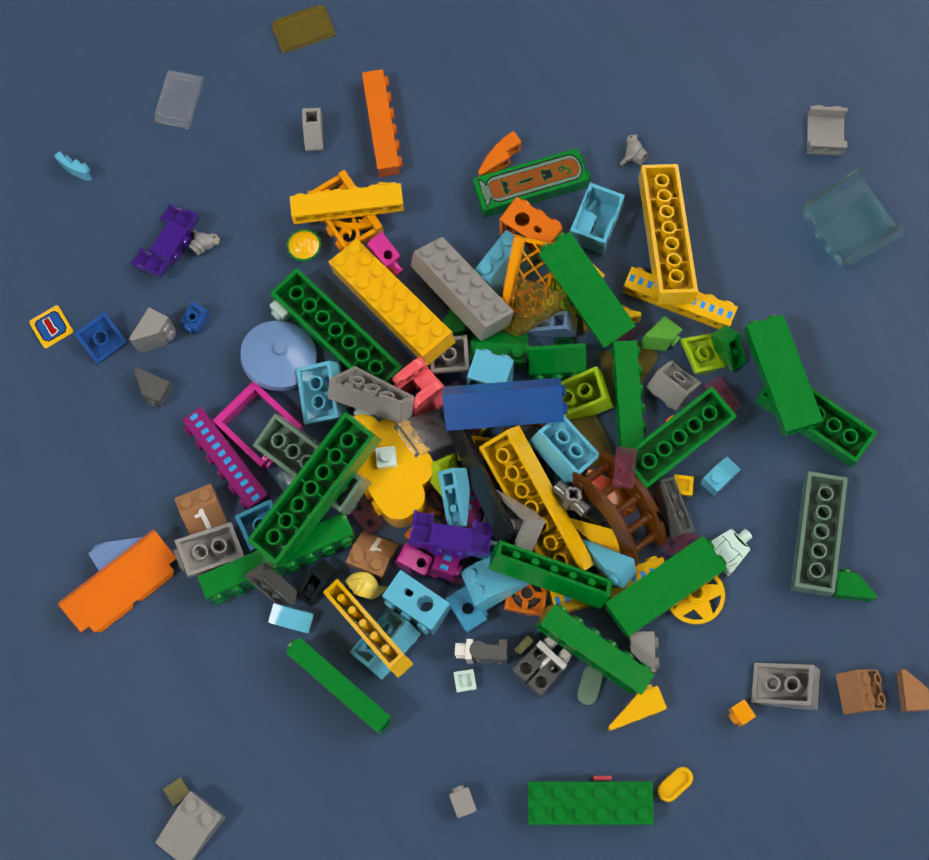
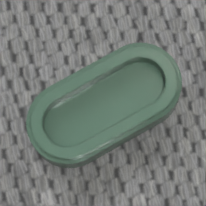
(589, 686)

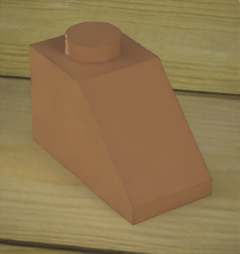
(912, 693)

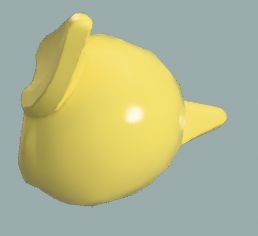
(364, 585)

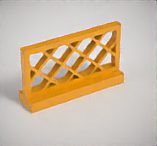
(514, 262)

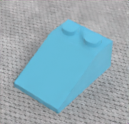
(489, 586)

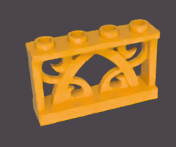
(346, 228)

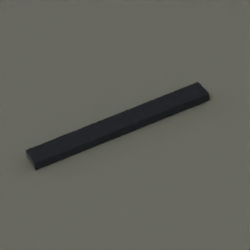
(481, 483)

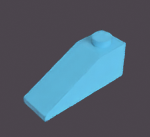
(455, 495)
(611, 564)

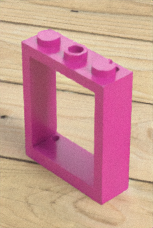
(236, 407)

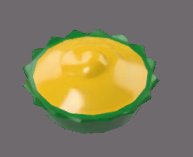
(303, 245)

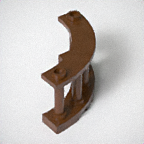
(638, 495)

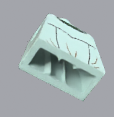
(732, 548)

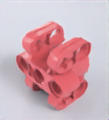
(418, 376)

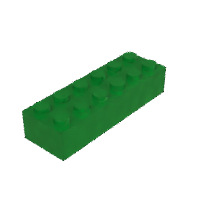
(838, 434)
(681, 436)
(593, 649)
(590, 803)

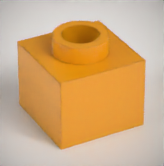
(741, 713)

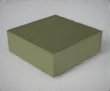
(523, 646)
(176, 791)

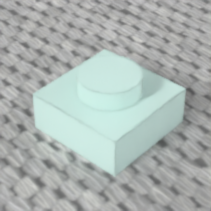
(279, 312)
(386, 457)
(465, 680)

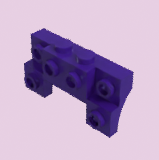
(170, 242)
(449, 539)

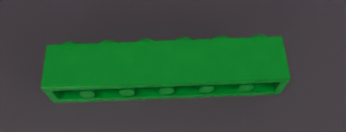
(628, 393)
(550, 574)

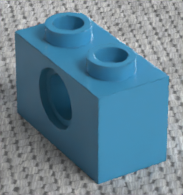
(468, 621)

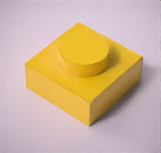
(685, 484)

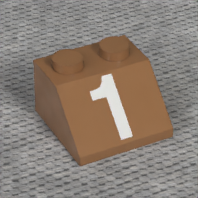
(201, 509)
(372, 555)

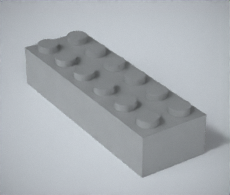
(462, 288)

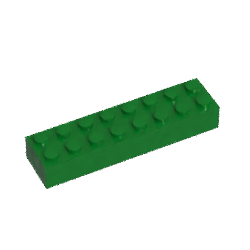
(333, 327)
(314, 490)
(231, 580)

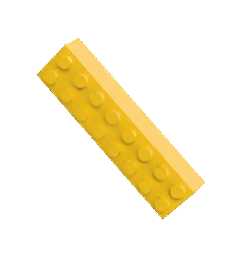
(667, 234)
(392, 302)
(526, 482)

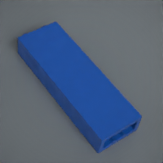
(504, 404)

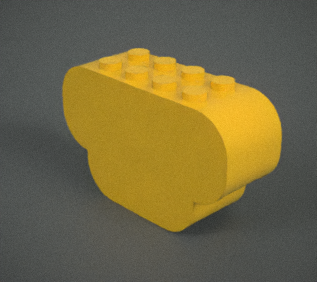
(398, 489)

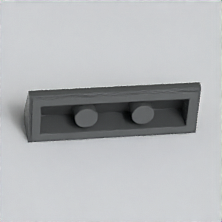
(673, 507)
(272, 585)

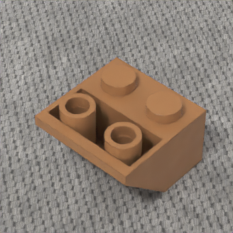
(860, 691)

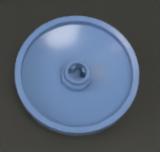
(274, 352)

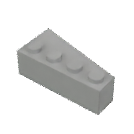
(370, 395)

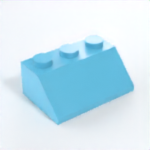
(494, 264)
(313, 390)
(564, 449)
(398, 629)

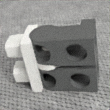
(482, 652)
(547, 662)

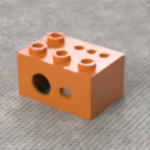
(530, 223)

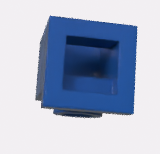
(199, 322)

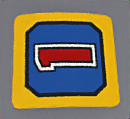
(51, 326)

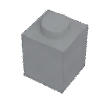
(462, 801)

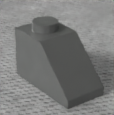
(153, 388)

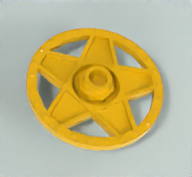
(700, 603)

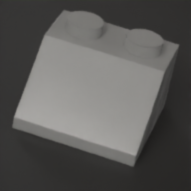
(152, 331)
(454, 358)
(673, 385)

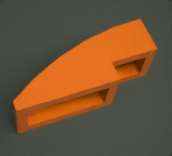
(501, 154)

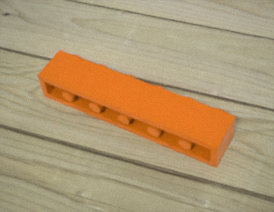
(381, 123)

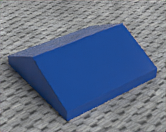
(100, 337)

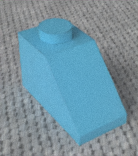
(720, 476)

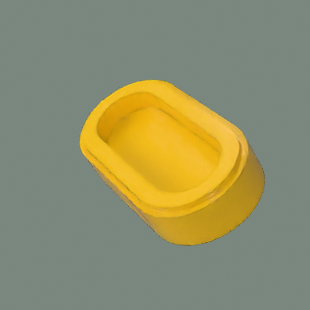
(675, 784)

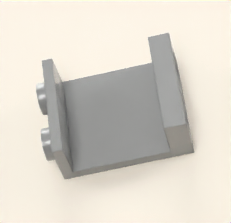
(826, 130)

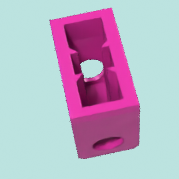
(382, 249)
(408, 560)

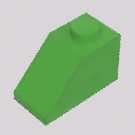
(661, 336)

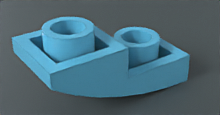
(74, 167)
(290, 617)

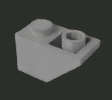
(312, 129)
(642, 647)

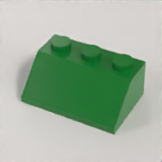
(503, 343)
(556, 361)

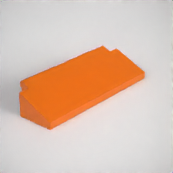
(119, 584)

